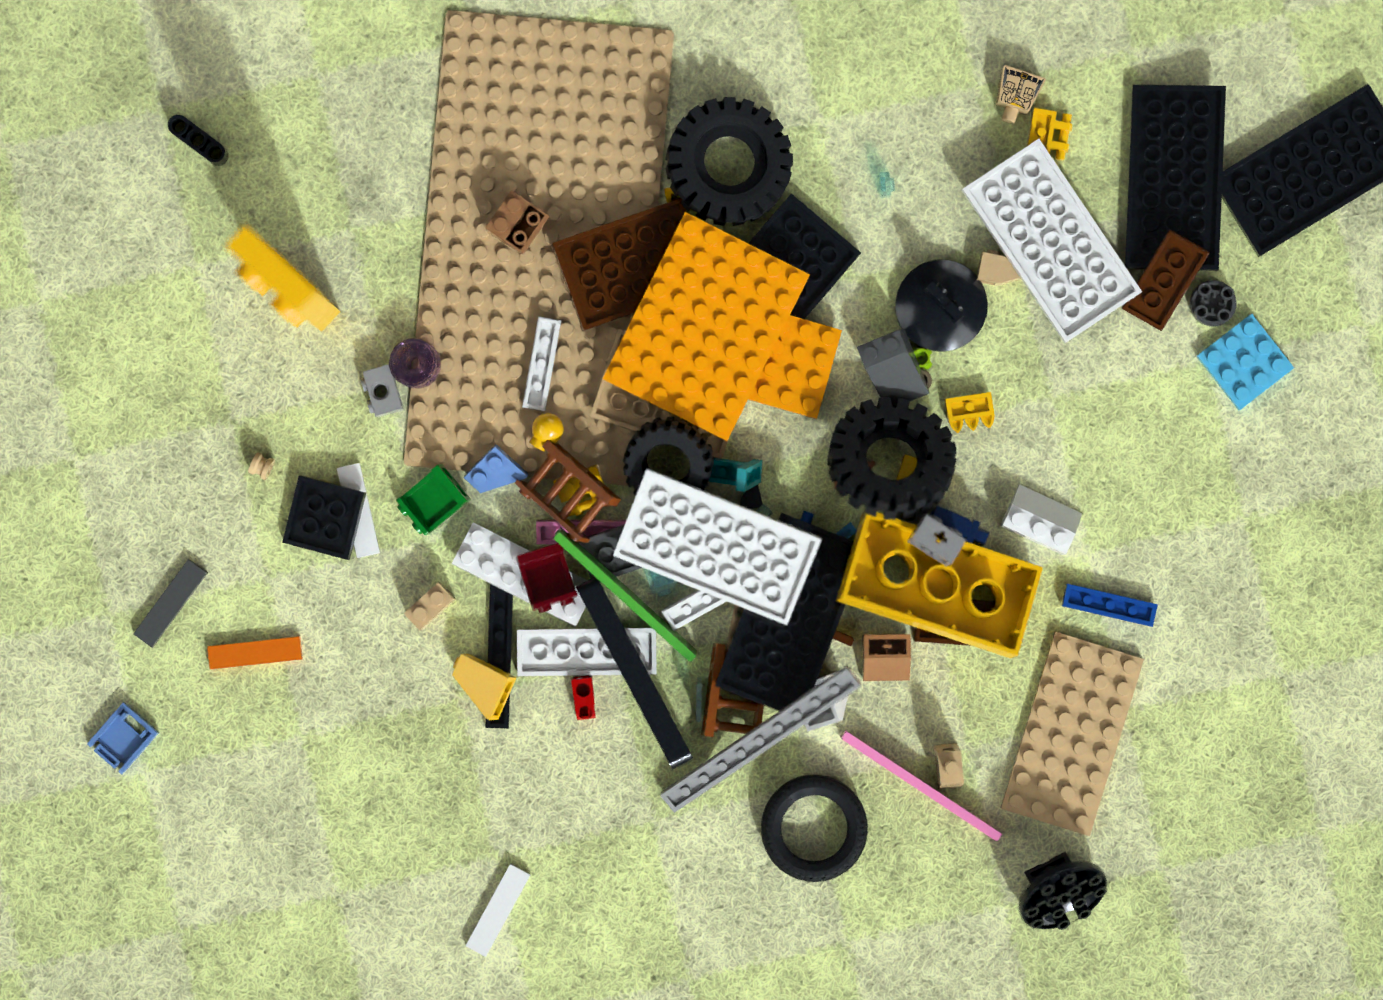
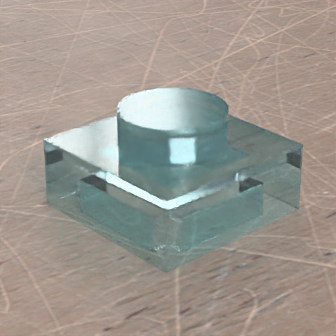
(886, 185)

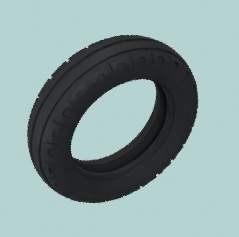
(856, 828)

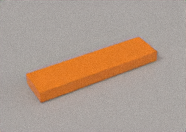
(255, 652)

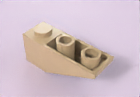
(995, 269)

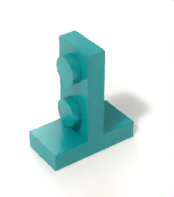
(737, 473)

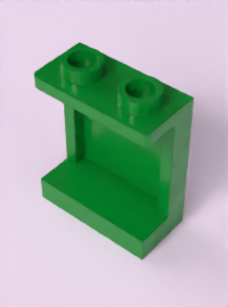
(432, 500)

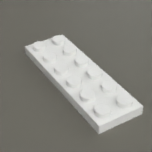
(495, 562)
(577, 652)

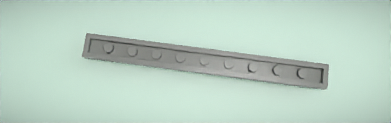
(760, 738)

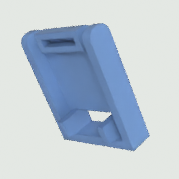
(120, 741)

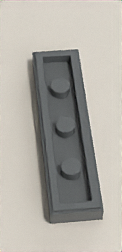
(170, 603)

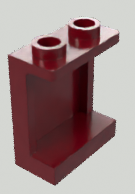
(546, 578)

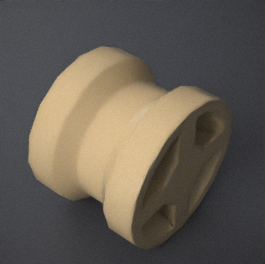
(261, 466)

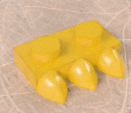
(970, 409)

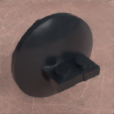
(941, 305)
(1060, 888)

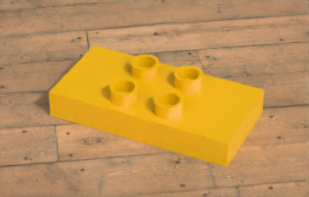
(266, 269)

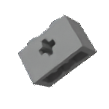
(924, 539)

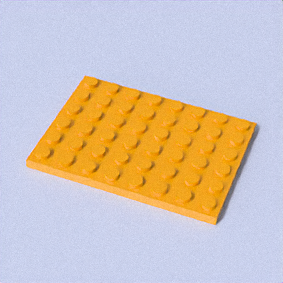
(706, 326)

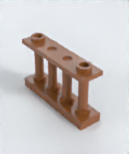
(588, 482)
(715, 701)

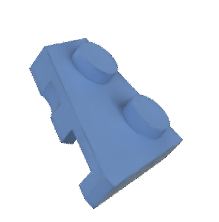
(494, 471)

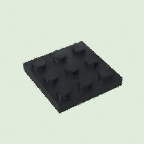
(324, 517)

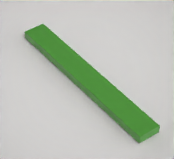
(625, 595)

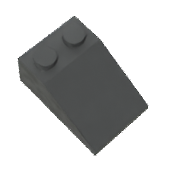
(893, 367)

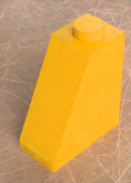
(484, 684)

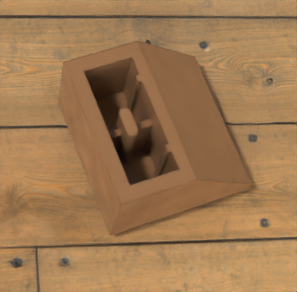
(516, 222)
(886, 657)

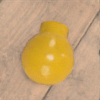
(544, 428)

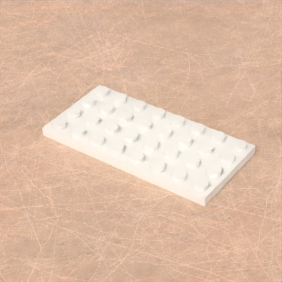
(1051, 240)
(717, 546)

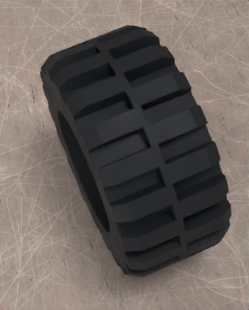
(672, 433)

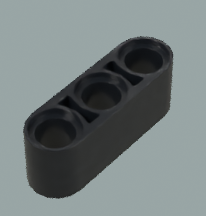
(190, 132)

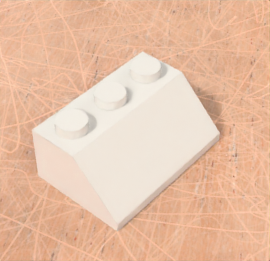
(1041, 520)

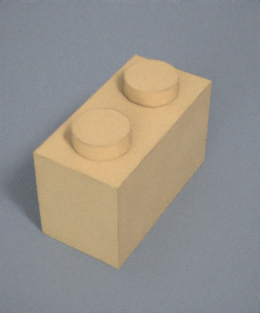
(429, 606)

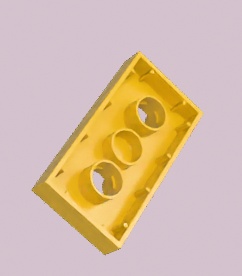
(937, 594)

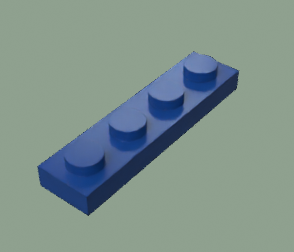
(1109, 605)

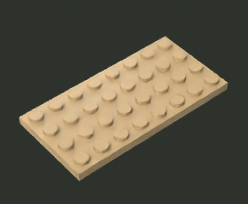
(1072, 733)

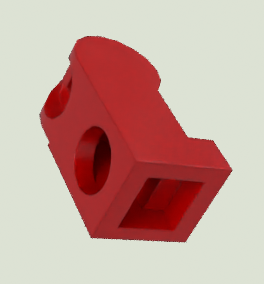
(583, 697)

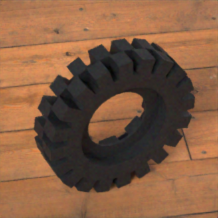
(700, 190)
(923, 434)

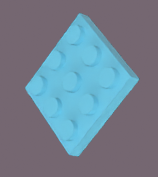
(1245, 362)

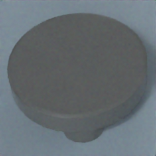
(1213, 303)

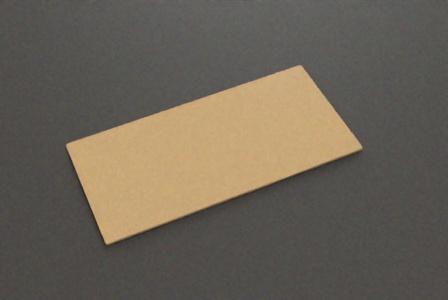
(578, 131)

